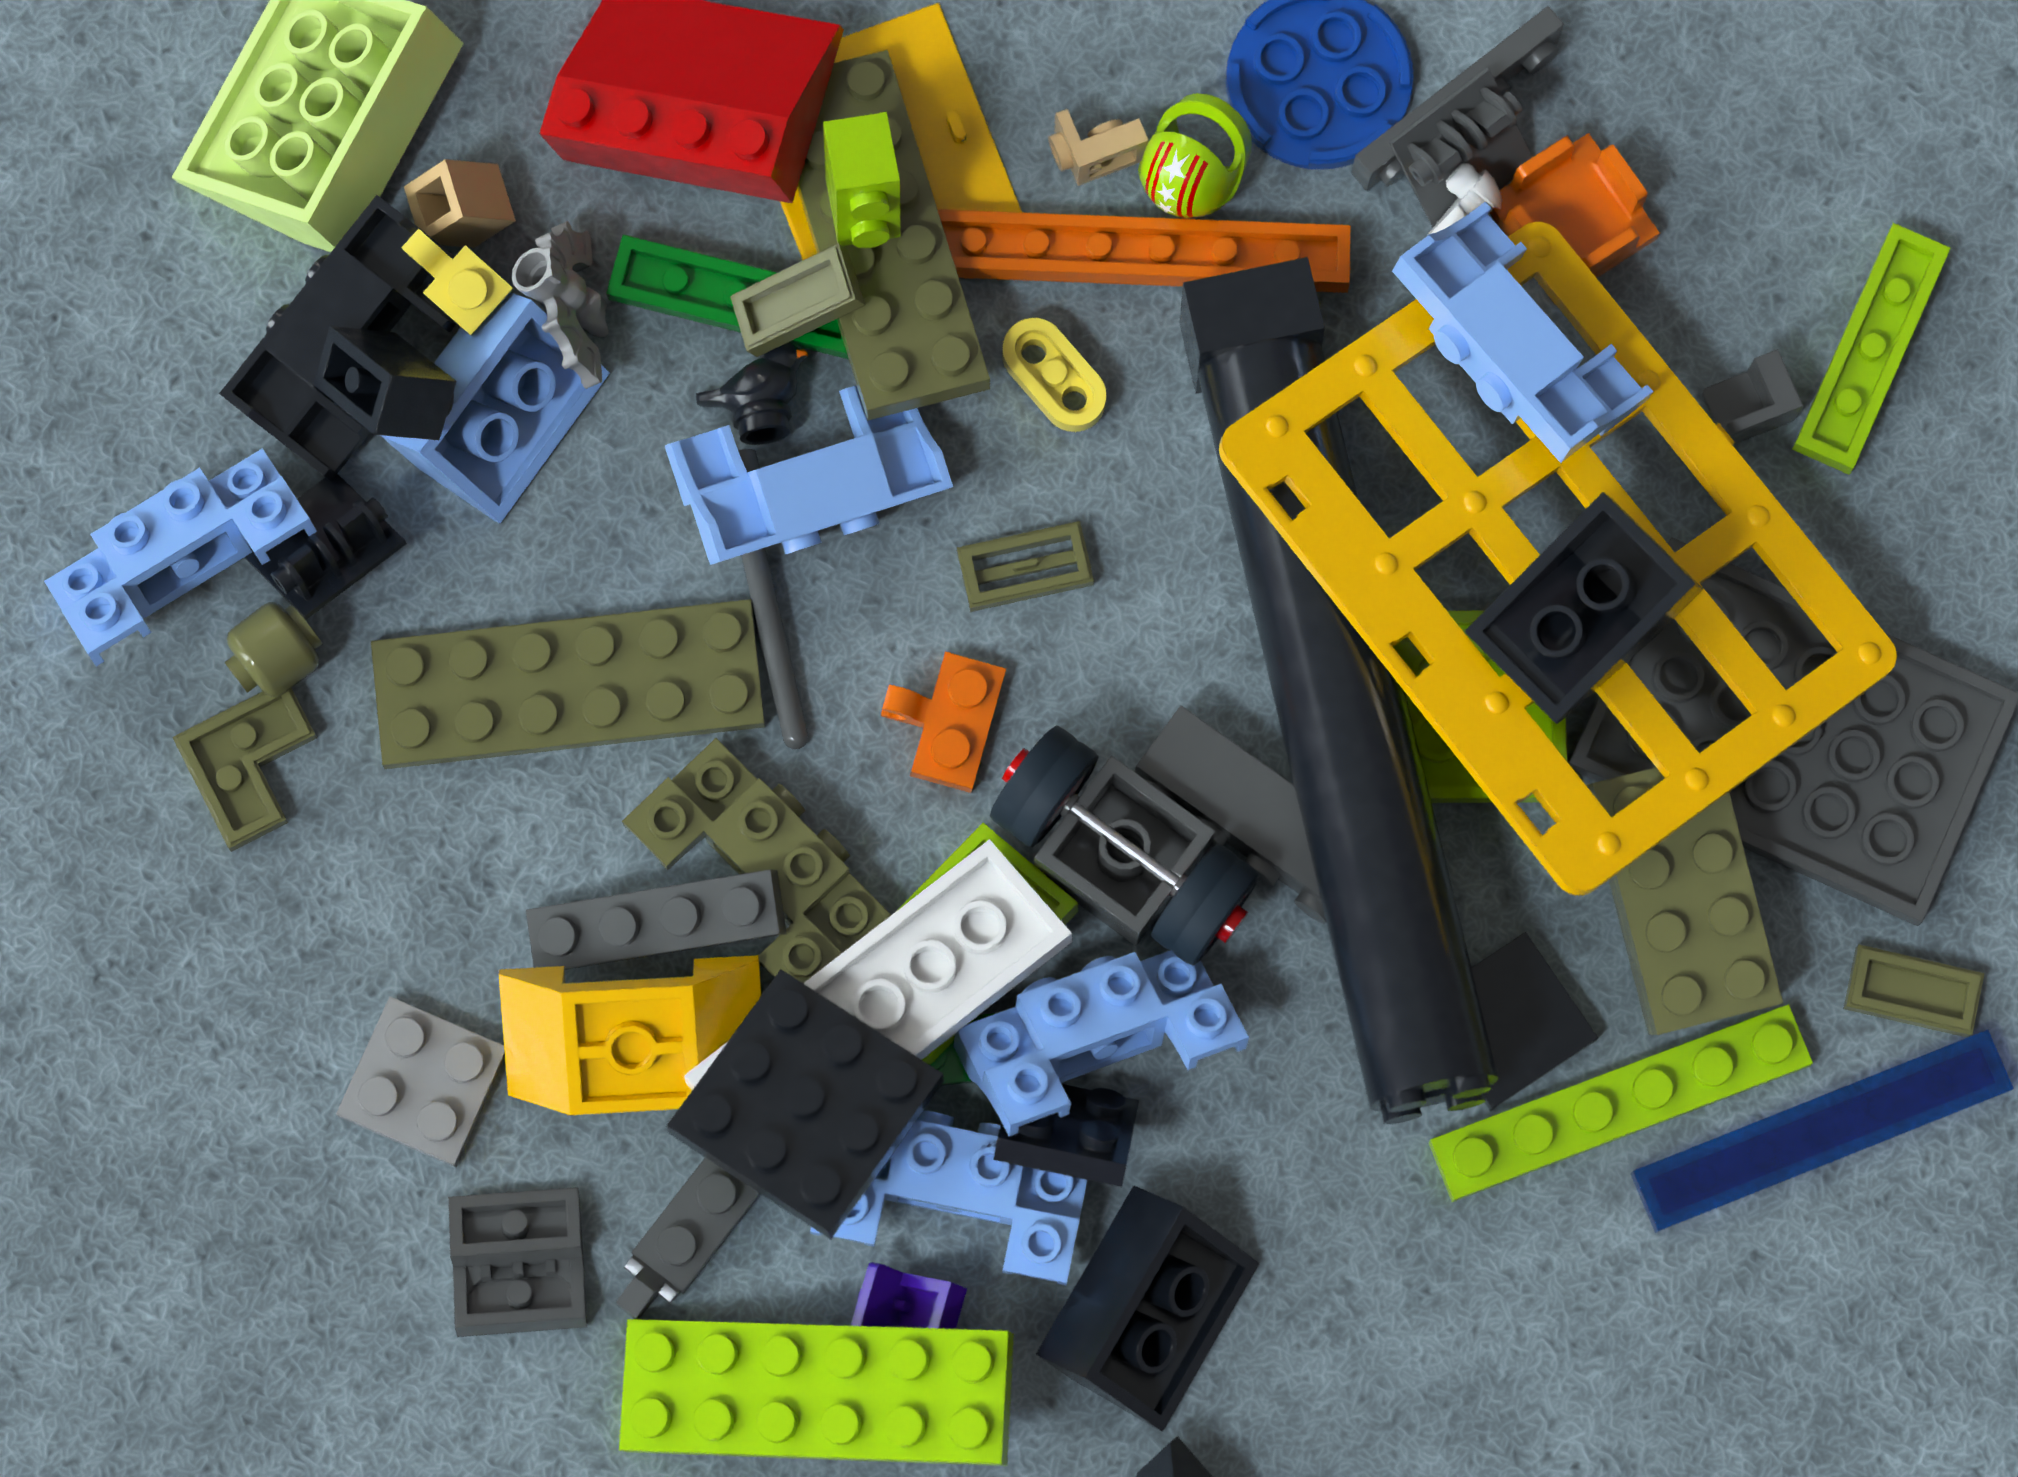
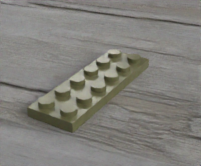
(915, 331)
(567, 684)

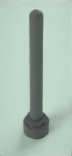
(773, 637)

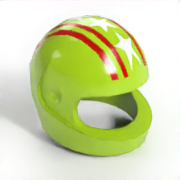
(1183, 173)

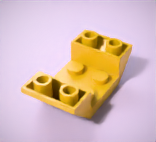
(620, 1039)

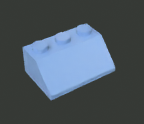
(506, 408)

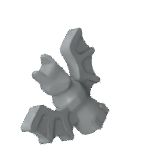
(551, 280)

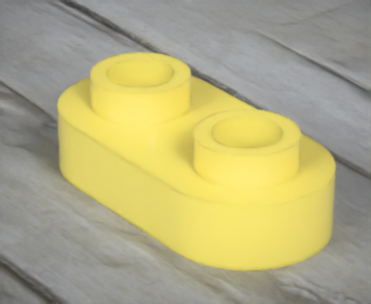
(1055, 376)

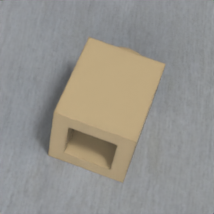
(460, 202)

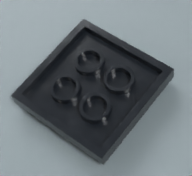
(805, 1104)

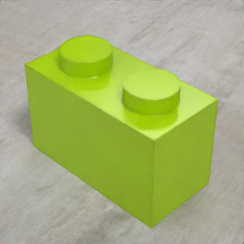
(862, 180)

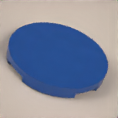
(1318, 79)

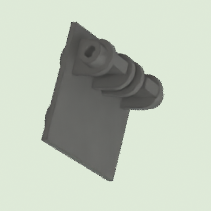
(1467, 127)

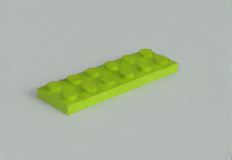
(817, 1392)

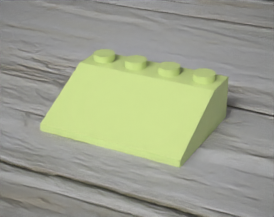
(319, 112)

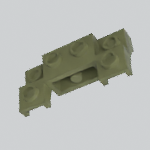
(761, 832)

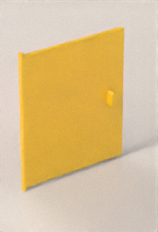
(940, 113)

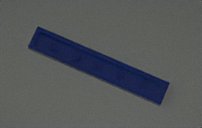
(1821, 1131)

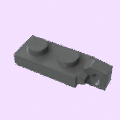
(685, 1237)

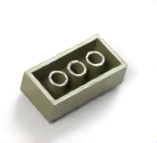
(1690, 917)

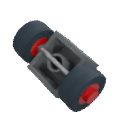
(1123, 847)

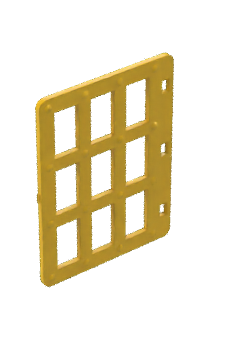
(1459, 691)

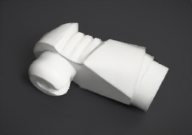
(1472, 191)

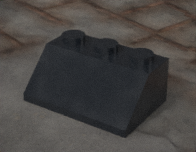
(1148, 1307)

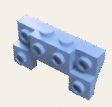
(1509, 342)
(791, 500)
(174, 546)
(1090, 1023)
(957, 1175)

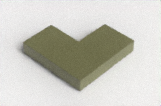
(227, 758)

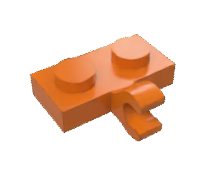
(952, 721)

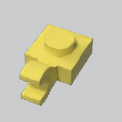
(462, 285)

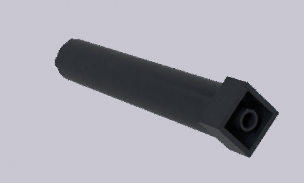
(1343, 730)

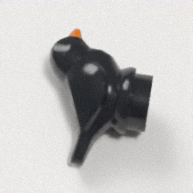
(760, 395)

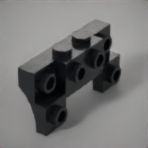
(357, 285)

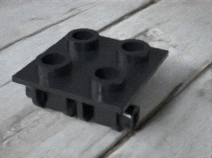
(346, 547)

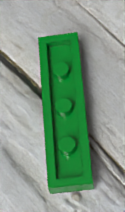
(696, 289)

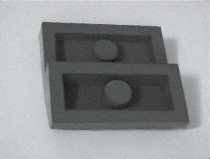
(517, 1262)

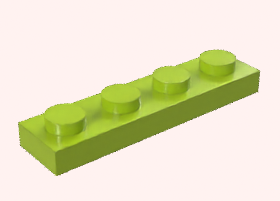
(1871, 348)

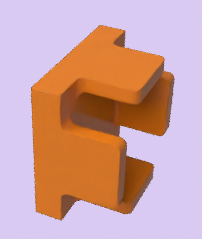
(1583, 195)

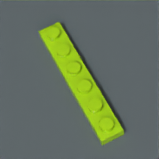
(1620, 1103)

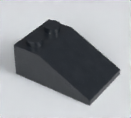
(1583, 608)

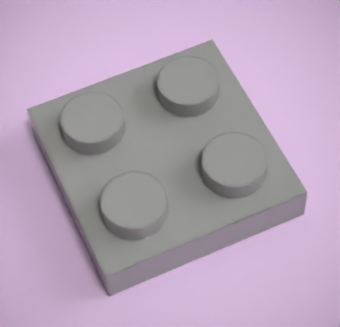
(422, 1081)

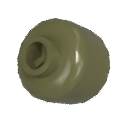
(272, 649)

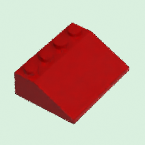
(694, 94)

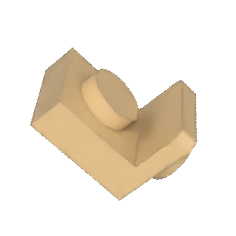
(1105, 151)

